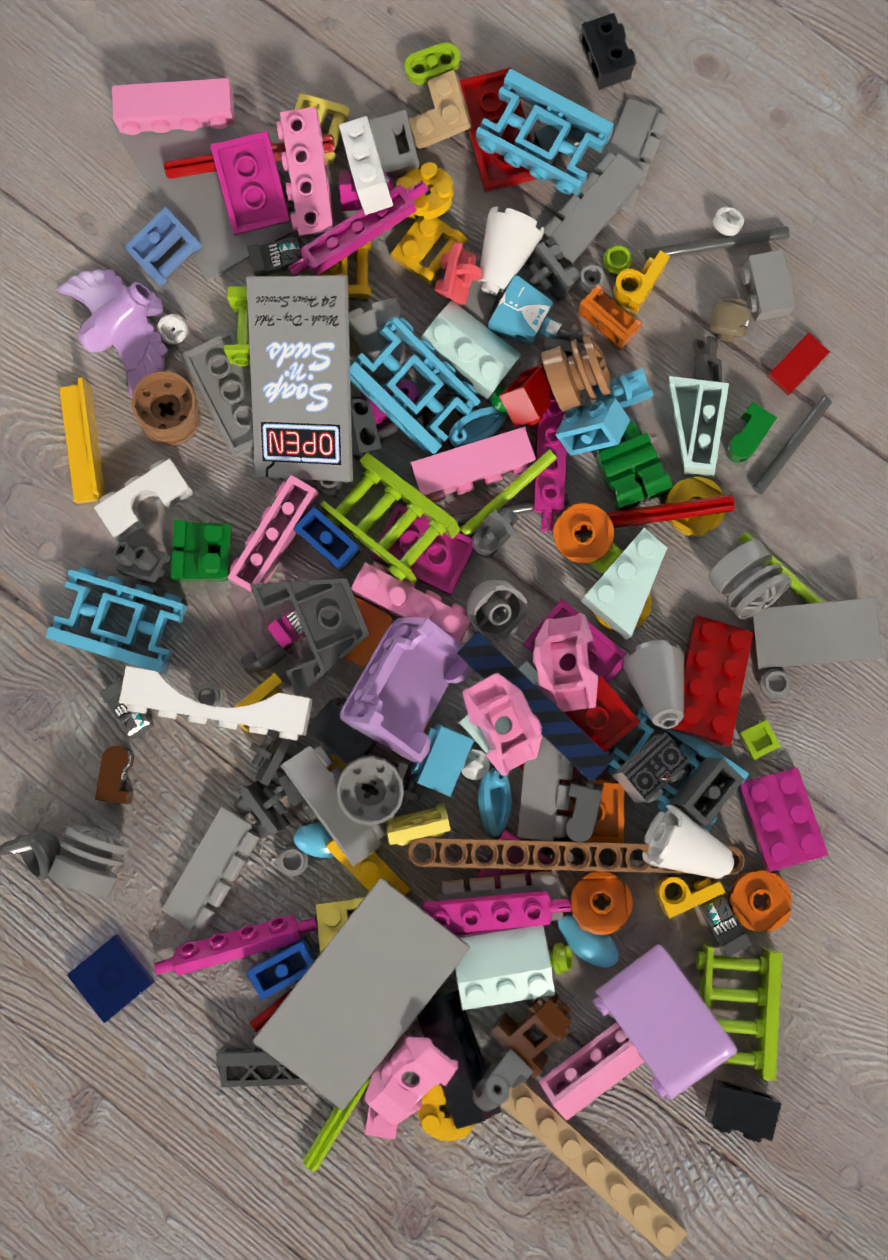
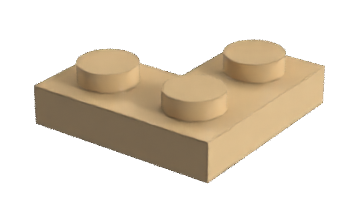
(447, 117)

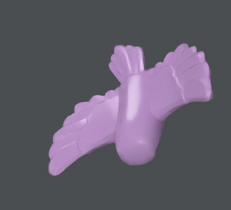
(119, 321)

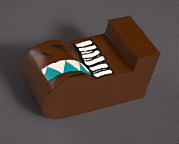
(113, 775)

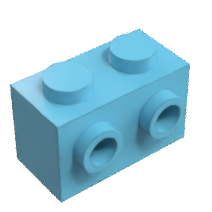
(592, 426)
(444, 761)

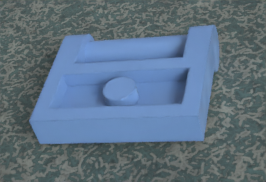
(156, 240)

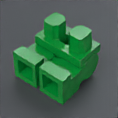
(200, 551)

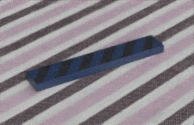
(555, 724)

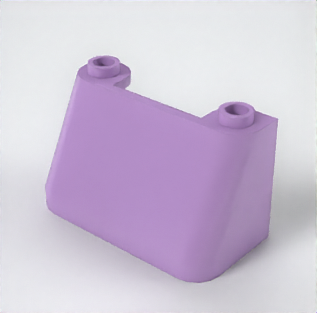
(405, 685)
(665, 1022)

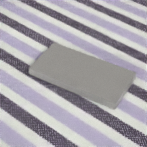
(224, 390)
(817, 633)

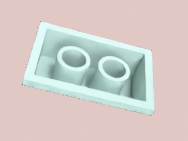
(470, 349)
(504, 967)

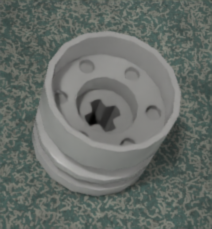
(749, 579)
(377, 806)
(88, 862)

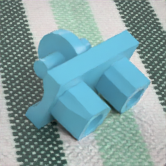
(627, 389)

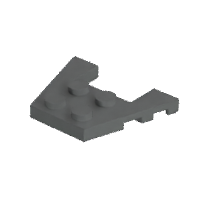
(327, 620)

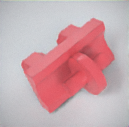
(459, 274)

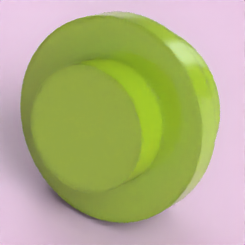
(616, 259)
(561, 958)

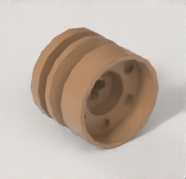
(576, 372)
(162, 393)

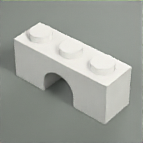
(365, 165)
(120, 509)

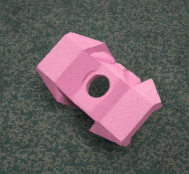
(571, 688)
(499, 698)
(391, 1094)

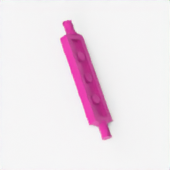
(357, 231)
(550, 483)
(496, 911)
(235, 944)

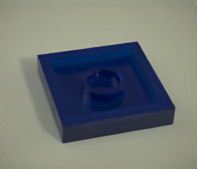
(110, 978)

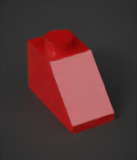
(527, 396)

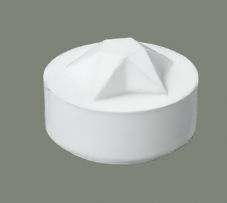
(728, 221)
(172, 329)
(475, 765)

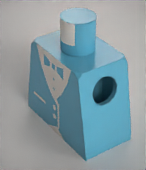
(523, 314)

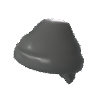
(36, 850)

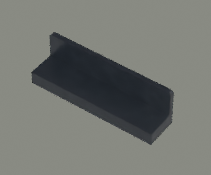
(453, 1035)

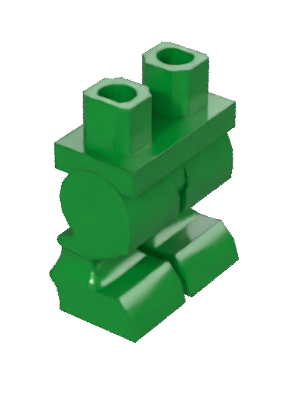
(629, 460)

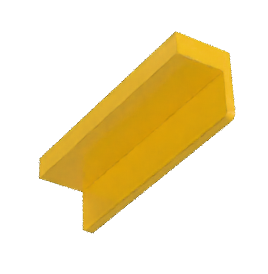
(82, 442)

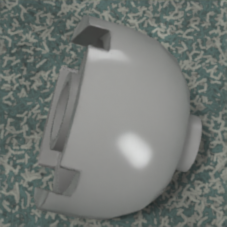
(496, 609)

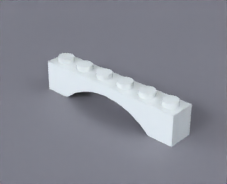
(153, 690)

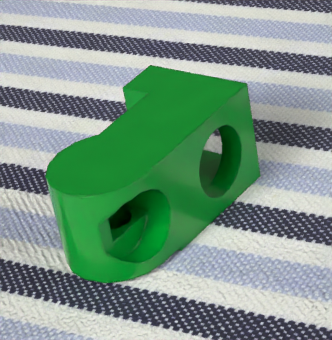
(752, 434)

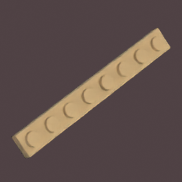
(595, 1168)

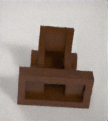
(549, 1015)

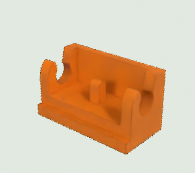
(608, 318)

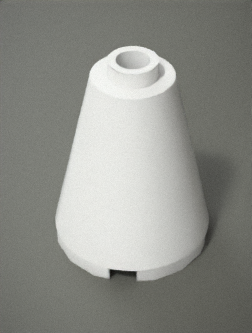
(506, 247)
(685, 846)

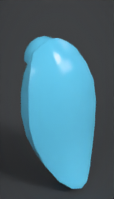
(476, 426)
(494, 802)
(312, 840)
(592, 948)

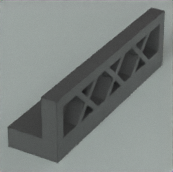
(251, 1058)

